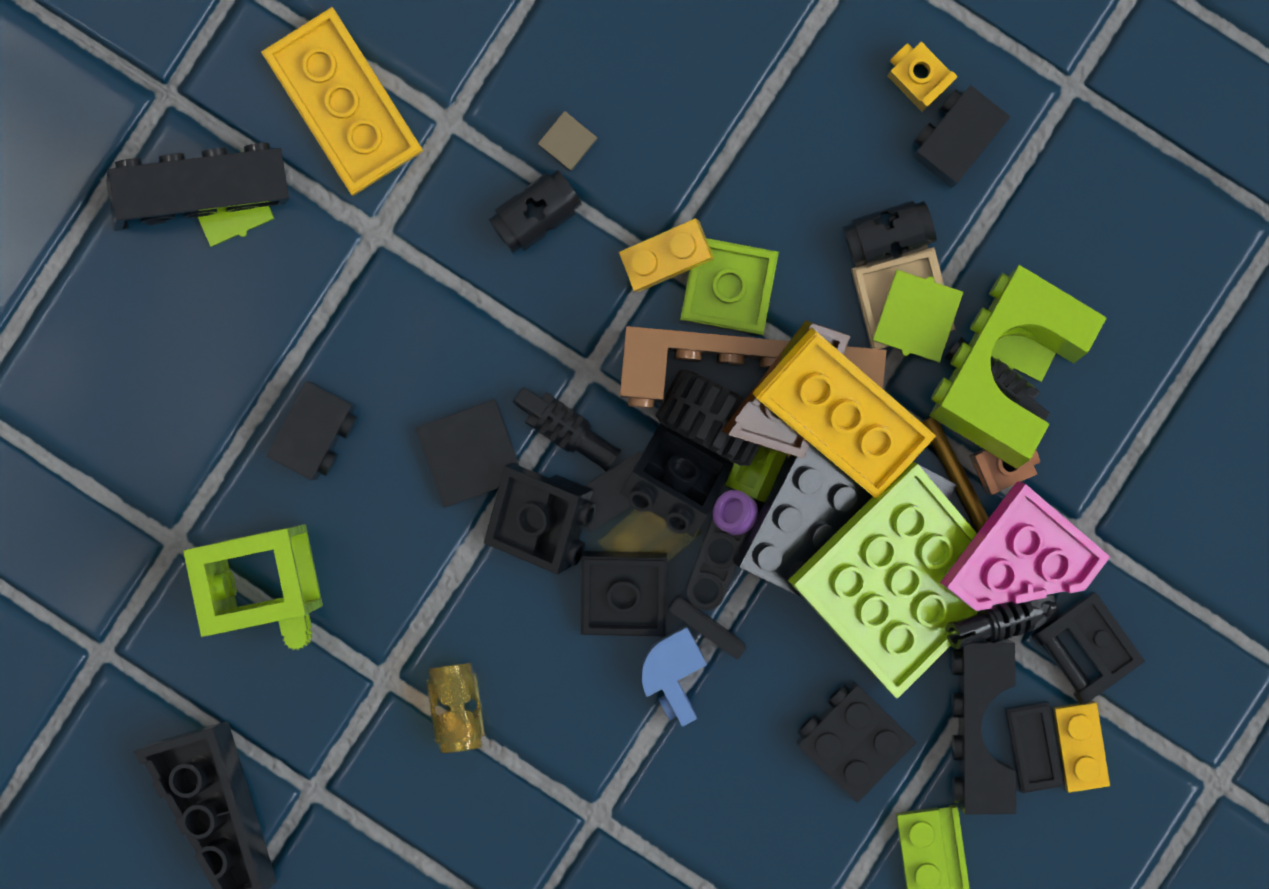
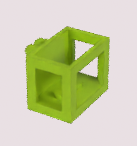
(215, 585)

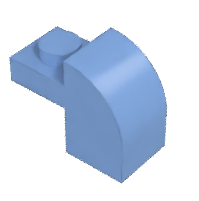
(666, 663)

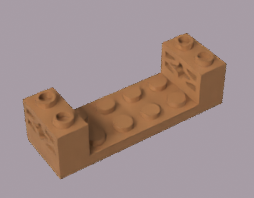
(648, 349)

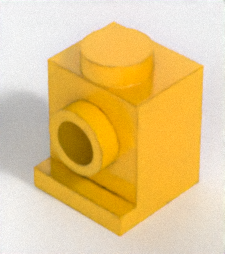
(920, 91)

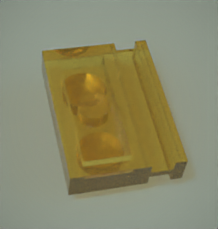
(645, 533)

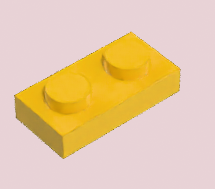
(666, 255)
(1081, 746)

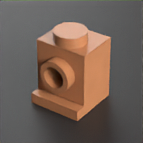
(995, 477)

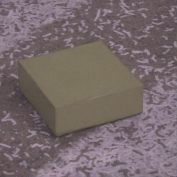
(567, 141)

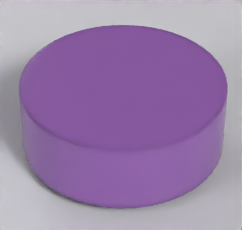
(735, 512)

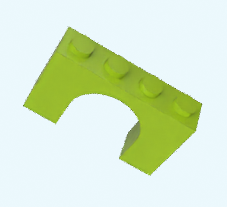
(971, 399)

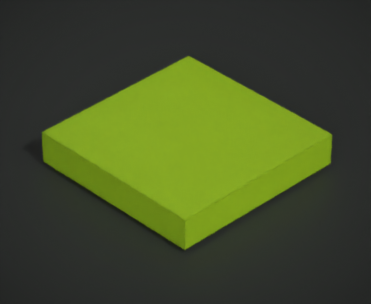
(732, 288)

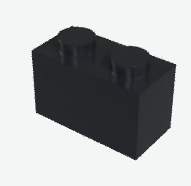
(960, 136)
(313, 431)

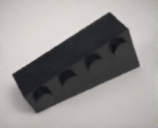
(196, 185)
(212, 805)

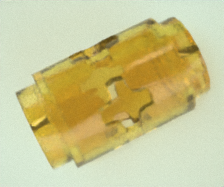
(457, 727)

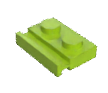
(932, 848)

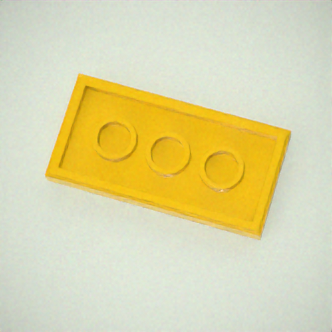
(342, 101)
(844, 413)

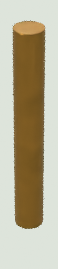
(957, 474)

